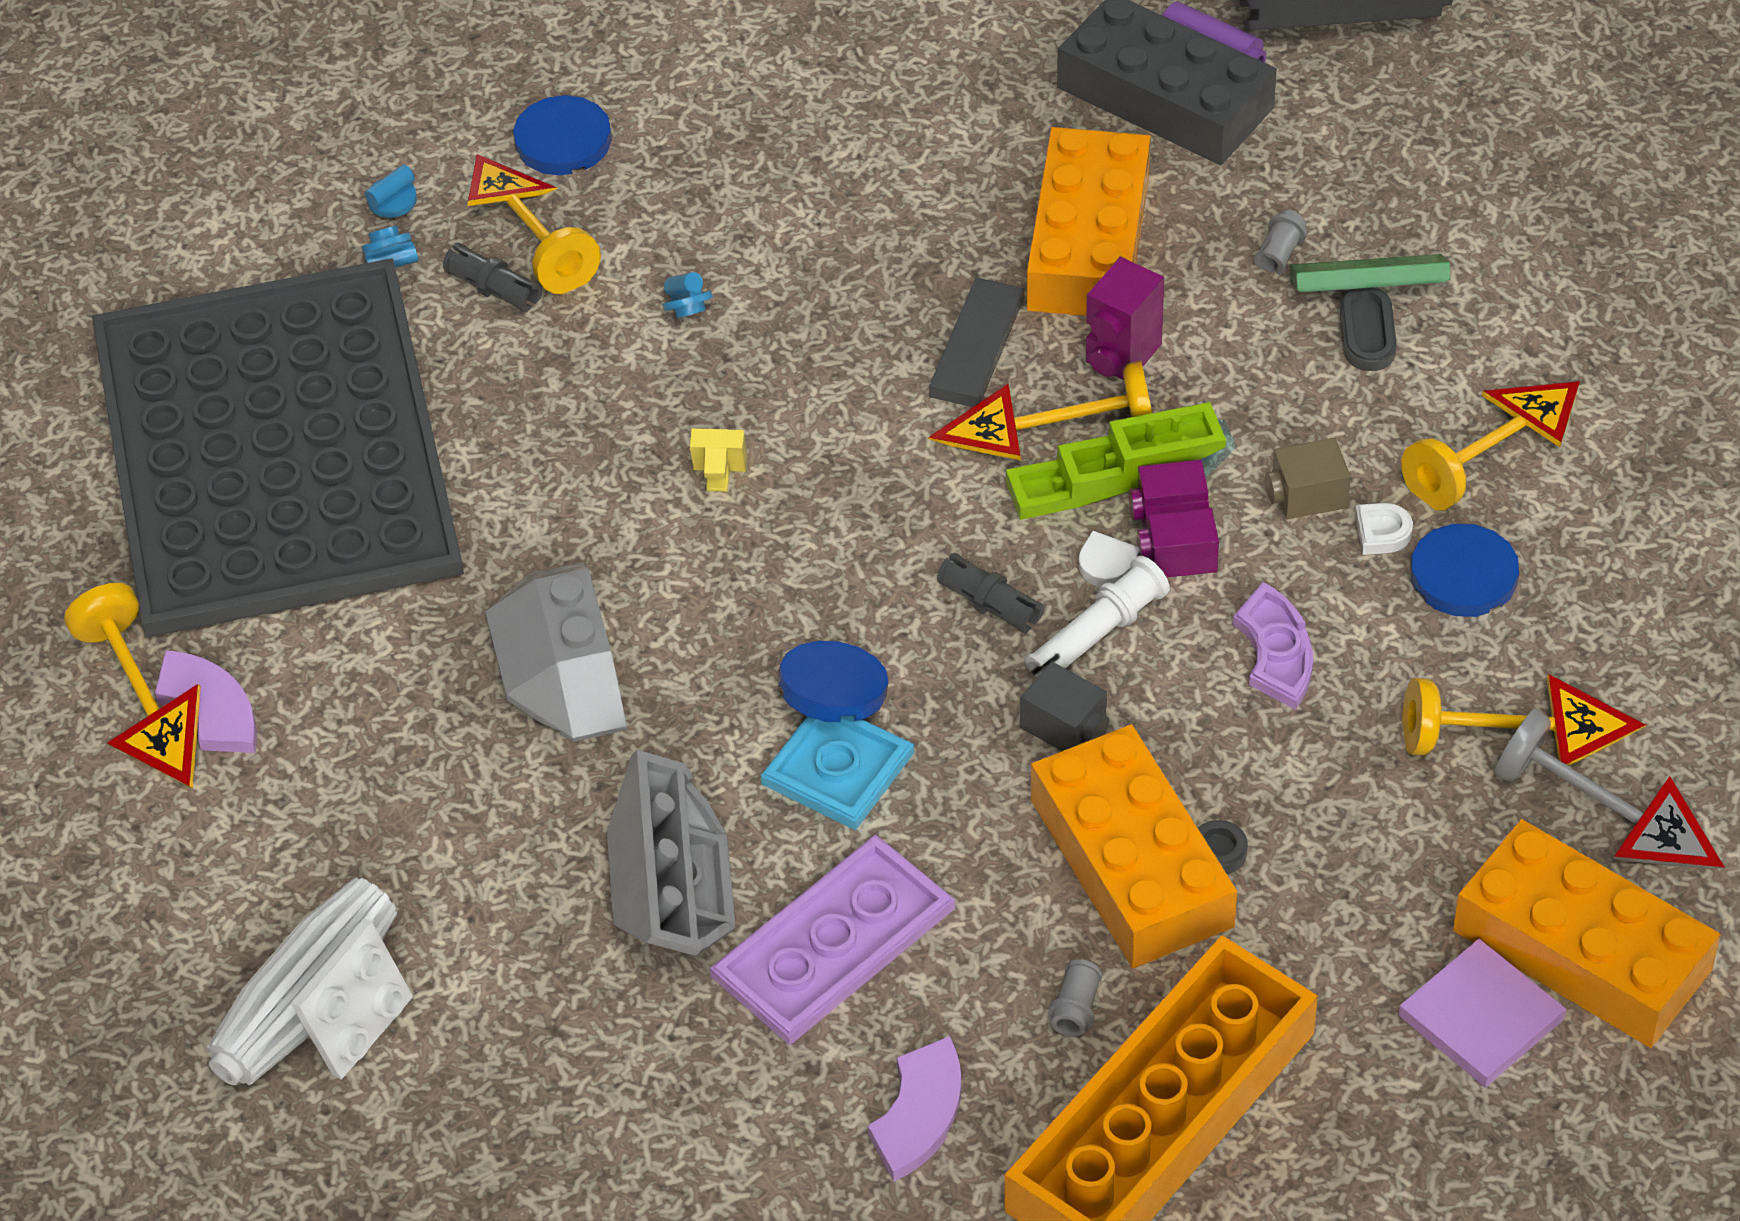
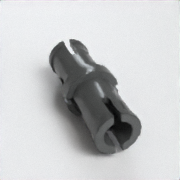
(492, 277)
(989, 592)

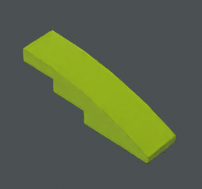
(1109, 464)

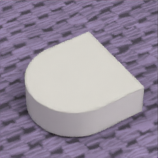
(1383, 527)
(1105, 559)

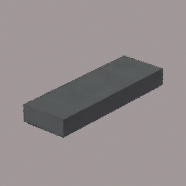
(976, 342)

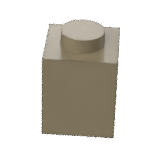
(1309, 479)

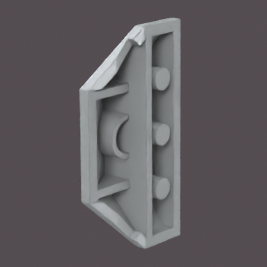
(557, 653)
(668, 859)

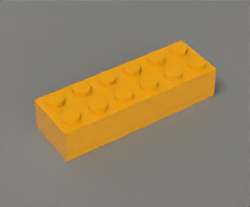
(1166, 1094)

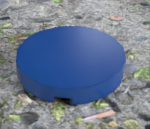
(562, 134)
(1464, 569)
(832, 681)

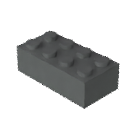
(1166, 78)

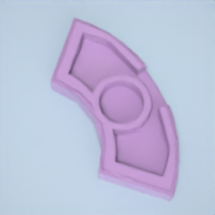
(1280, 644)
(224, 709)
(923, 1111)

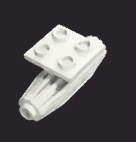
(321, 983)

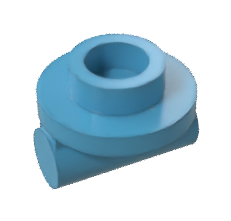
(393, 194)
(390, 244)
(685, 294)

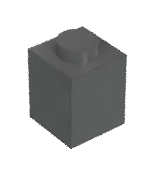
(1063, 708)

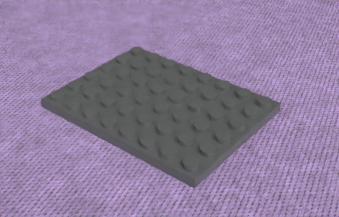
(273, 448)

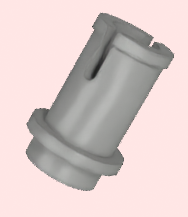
(1285, 232)
(1075, 999)

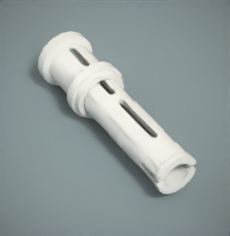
(1114, 606)

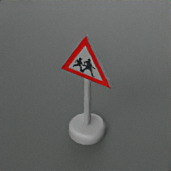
(1662, 834)

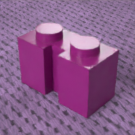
(1124, 317)
(1175, 518)

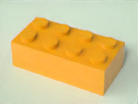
(1085, 215)
(1133, 846)
(1586, 932)

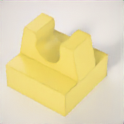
(718, 454)

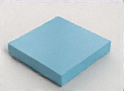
(838, 767)

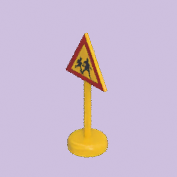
(563, 257)
(993, 428)
(1438, 473)
(1578, 720)
(167, 734)

